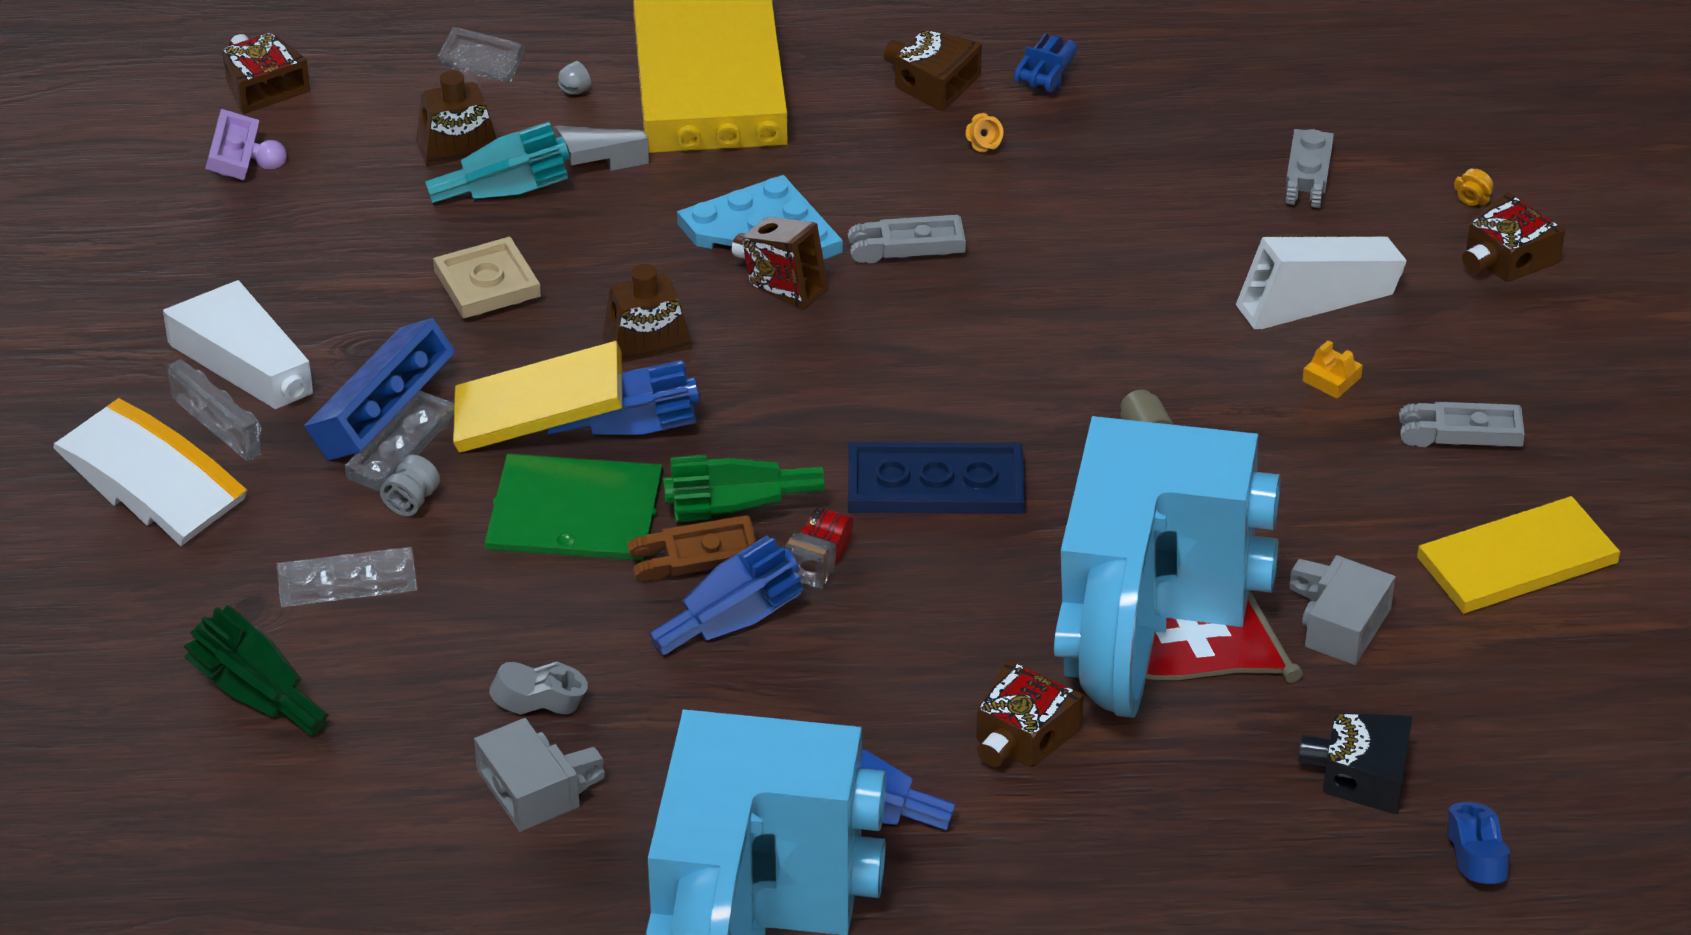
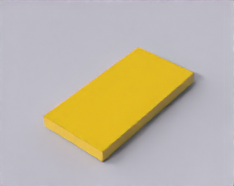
(538, 396)
(1518, 554)

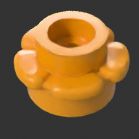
(993, 128)
(1474, 187)

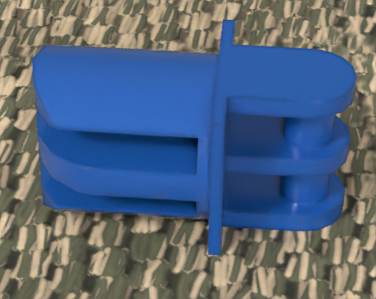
(1046, 62)

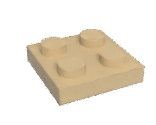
(486, 277)

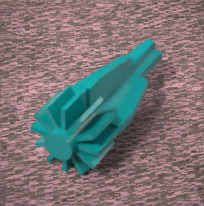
(507, 166)

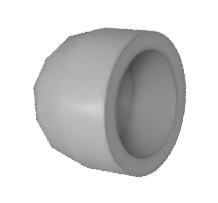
(574, 78)

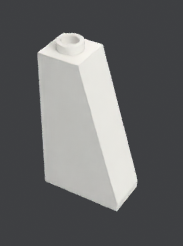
(1316, 275)
(240, 343)

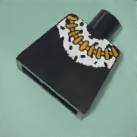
(1362, 758)

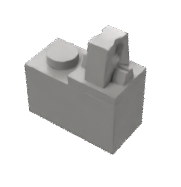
(1344, 607)
(531, 776)

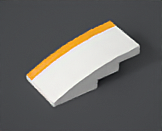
(150, 470)

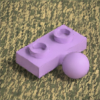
(235, 145)

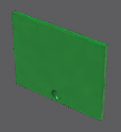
(573, 506)

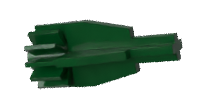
(251, 668)

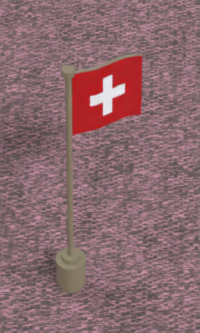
(1203, 648)

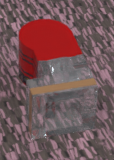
(823, 541)

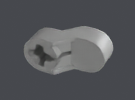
(547, 687)

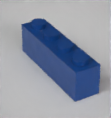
(379, 389)

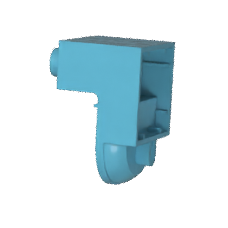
(1155, 535)
(764, 828)

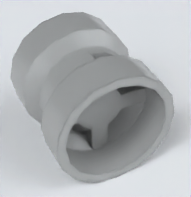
(411, 483)

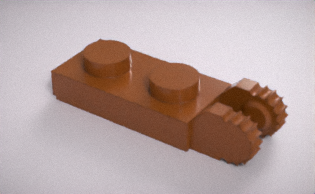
(690, 547)

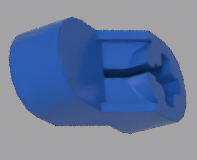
(1478, 842)

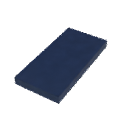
(935, 477)

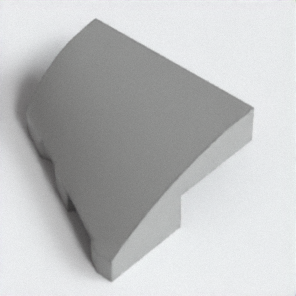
(618, 146)

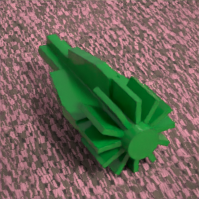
(731, 485)

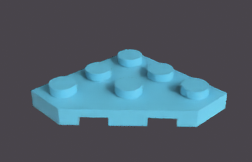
(741, 210)

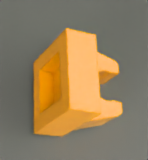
(1332, 370)

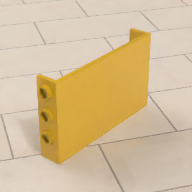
(709, 74)

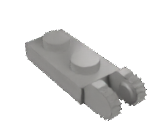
(1309, 165)
(907, 238)
(1462, 424)

